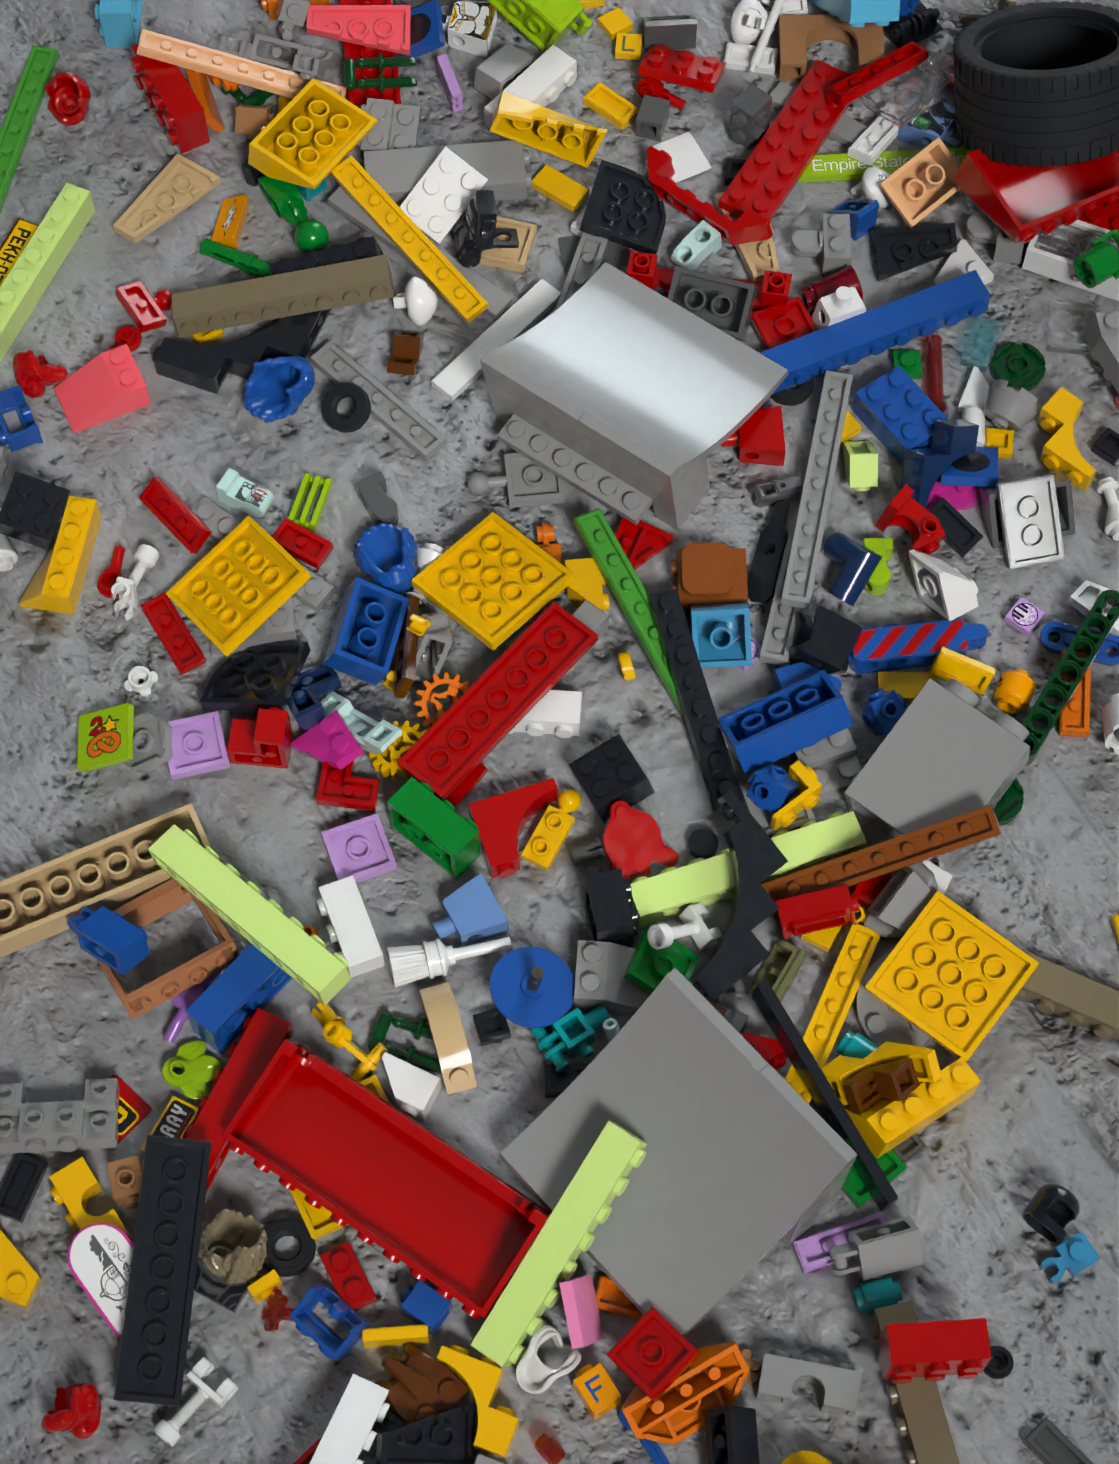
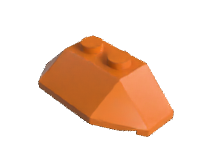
(679, 1412)

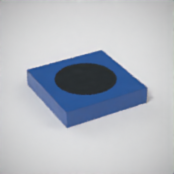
(426, 29)
(973, 469)

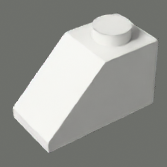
(411, 1086)

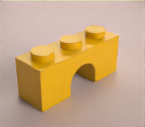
(76, 1187)

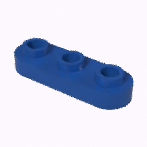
(1067, 632)

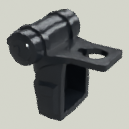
(479, 230)

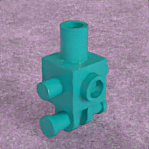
(573, 1033)

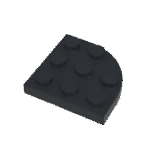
(624, 209)
(257, 678)

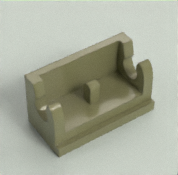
(780, 968)

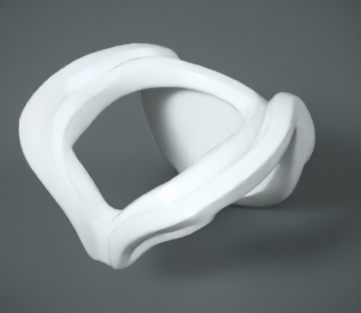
(532, 1373)

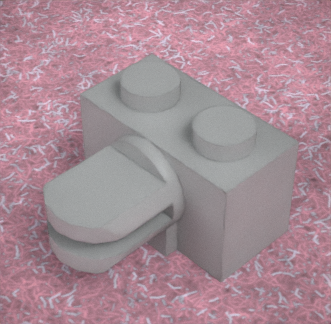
(984, 230)
(828, 244)

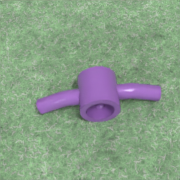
(183, 1002)

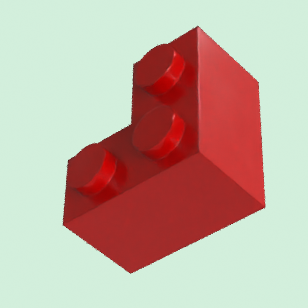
(261, 740)

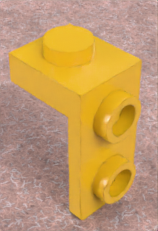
(810, 795)

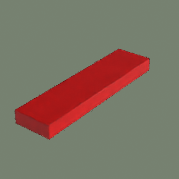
(877, 73)

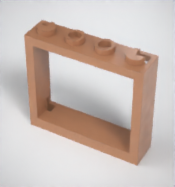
(146, 910)

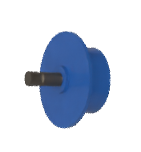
(532, 987)

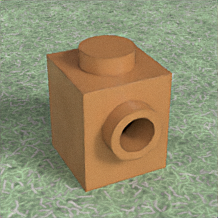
(251, 118)
(125, 1181)

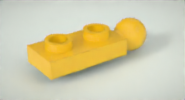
(552, 831)

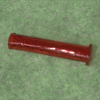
(934, 371)

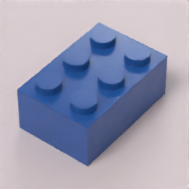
(897, 413)
(366, 631)

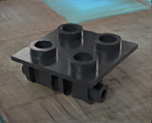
(914, 26)

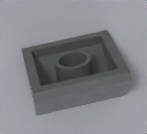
(672, 31)

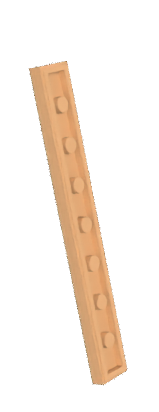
(224, 65)

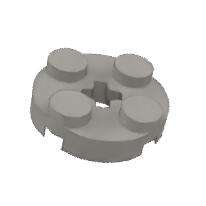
(159, 743)

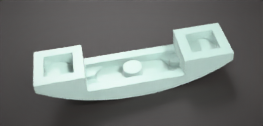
(368, 732)

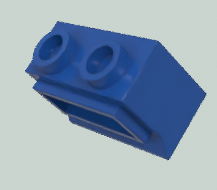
(12, 400)
(312, 1326)

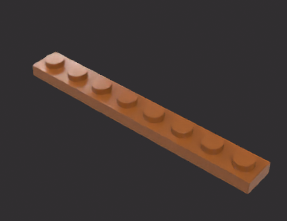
(889, 855)

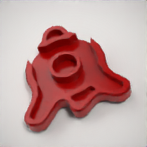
(634, 841)

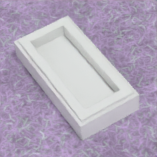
(739, 57)

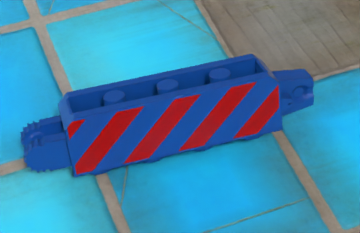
(913, 644)

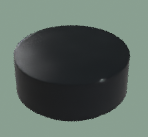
(703, 843)

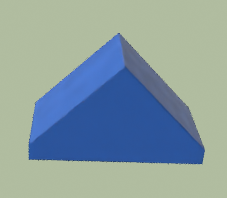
(862, 215)

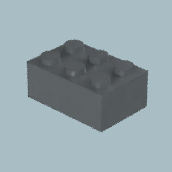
(715, 299)

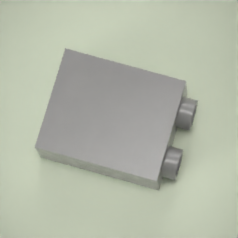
(939, 764)

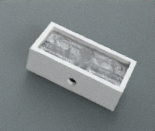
(1054, 255)

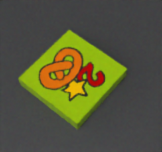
(105, 737)

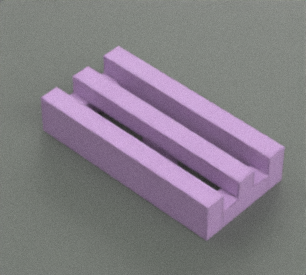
(449, 83)

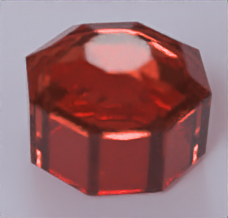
(549, 1449)

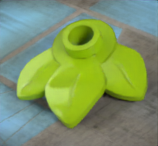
(196, 1068)

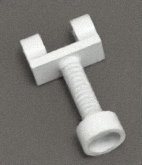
(146, 557)
(662, 935)
(169, 1430)

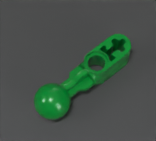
(288, 203)

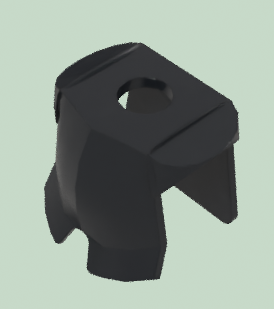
(825, 641)

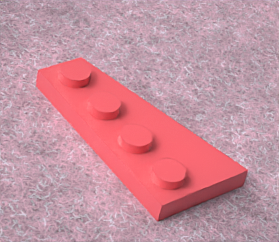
(366, 25)

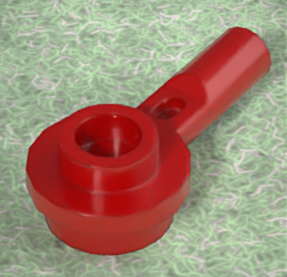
(655, 88)
(127, 335)
(111, 574)

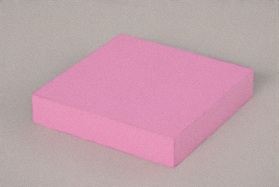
(581, 1311)

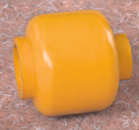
(1014, 691)

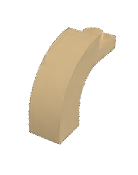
(448, 1038)

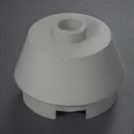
(1009, 406)

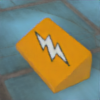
(231, 221)

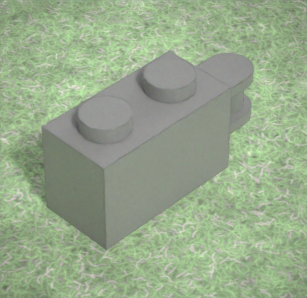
(880, 1250)

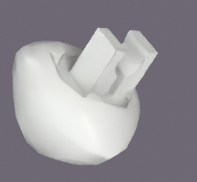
(748, 22)
(870, 186)
(419, 300)

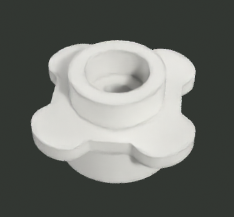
(138, 673)

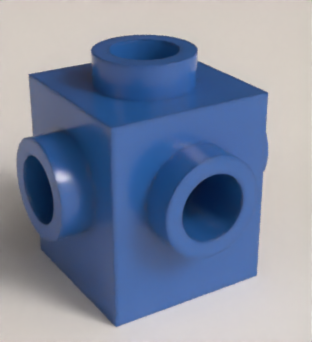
(883, 710)
(771, 788)

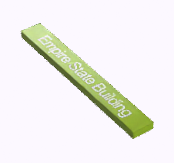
(842, 167)

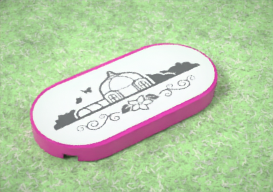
(101, 1265)

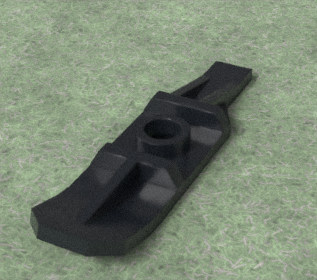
(765, 567)

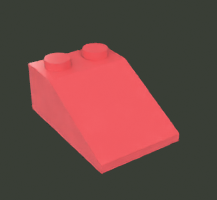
(103, 389)

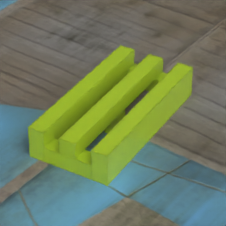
(315, 482)

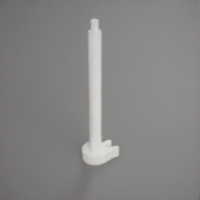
(765, 36)

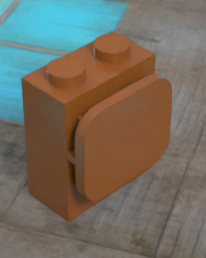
(710, 574)

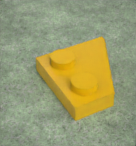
(17, 1277)

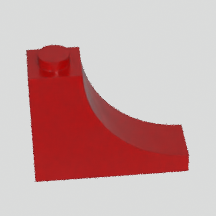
(502, 821)

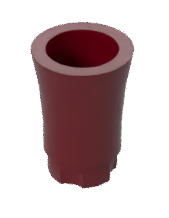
(829, 285)

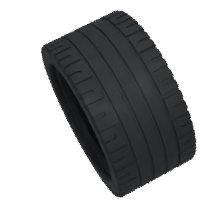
(1039, 84)

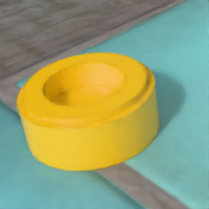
(626, 666)

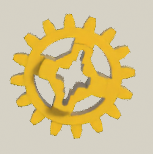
(396, 751)

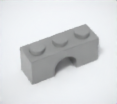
(837, 1384)

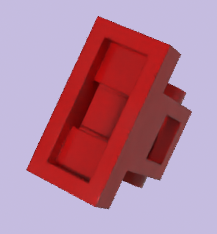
(914, 518)

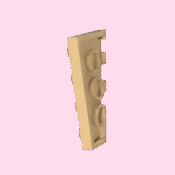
(165, 197)
(755, 255)

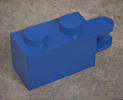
(110, 938)

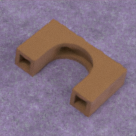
(800, 32)

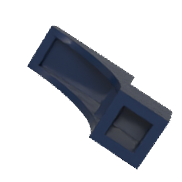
(924, 466)

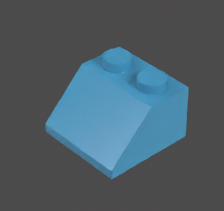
(716, 629)

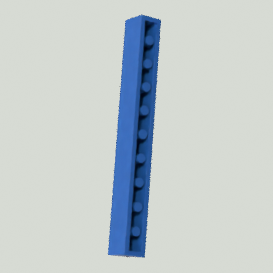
(881, 329)

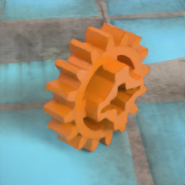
(431, 697)

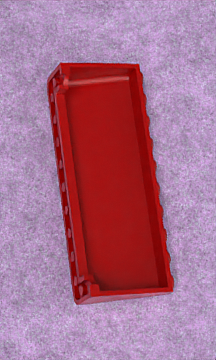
(1038, 198)
(386, 1177)

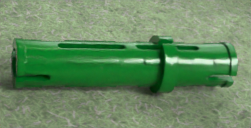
(247, 262)

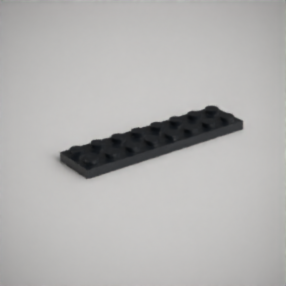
(162, 1271)

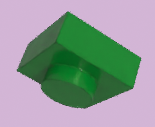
(909, 361)

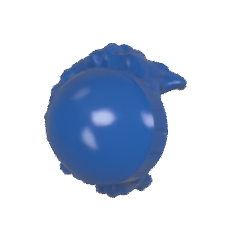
(278, 387)
(387, 556)

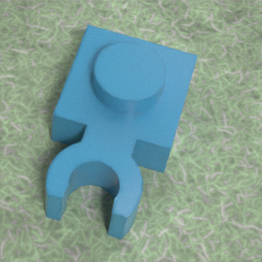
(1073, 1255)

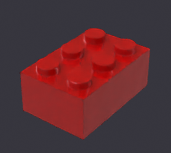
(934, 1350)

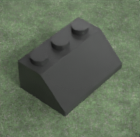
(991, 513)

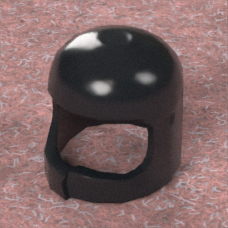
(1051, 1211)

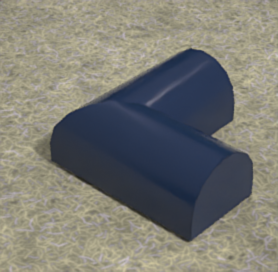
(856, 569)
(308, 688)

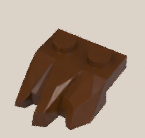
(420, 1385)

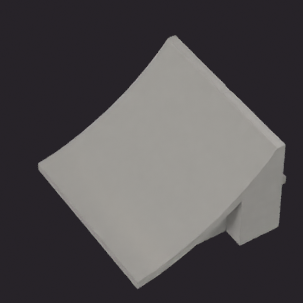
(626, 395)
(726, 1160)

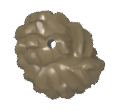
(233, 1246)

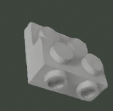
(395, 127)
(832, 761)

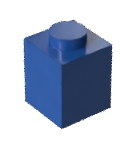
(425, 1306)

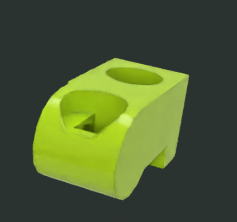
(880, 578)

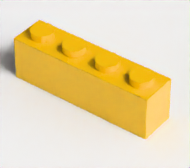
(546, 130)
(64, 569)
(892, 1122)

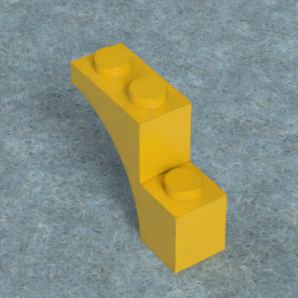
(1060, 451)
(845, 1067)
(483, 1377)

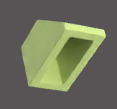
(860, 465)

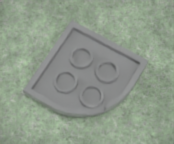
(879, 1021)

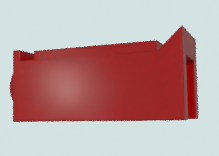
(817, 911)

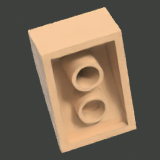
(922, 182)

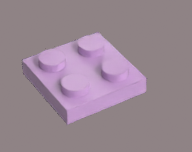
(197, 746)
(359, 849)

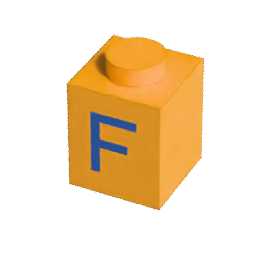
(596, 1390)

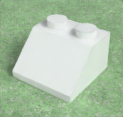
(943, 586)

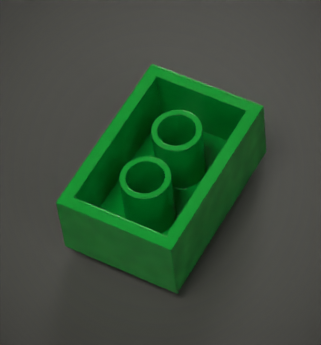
(434, 827)

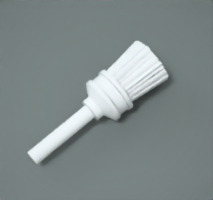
(434, 958)

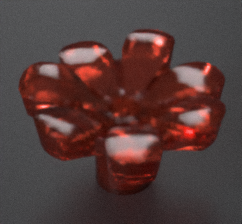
(277, 1311)

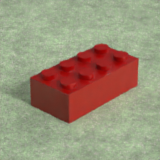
(173, 101)

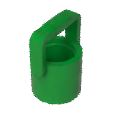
(1098, 262)

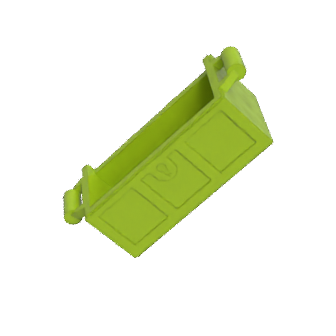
(544, 20)

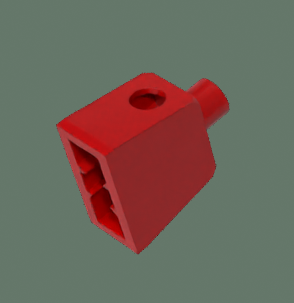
(760, 438)

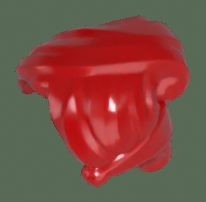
(68, 91)
(36, 373)
(75, 1410)

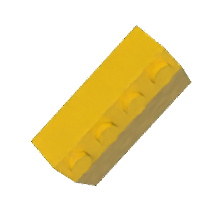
(309, 137)

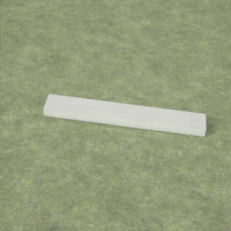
(510, 325)

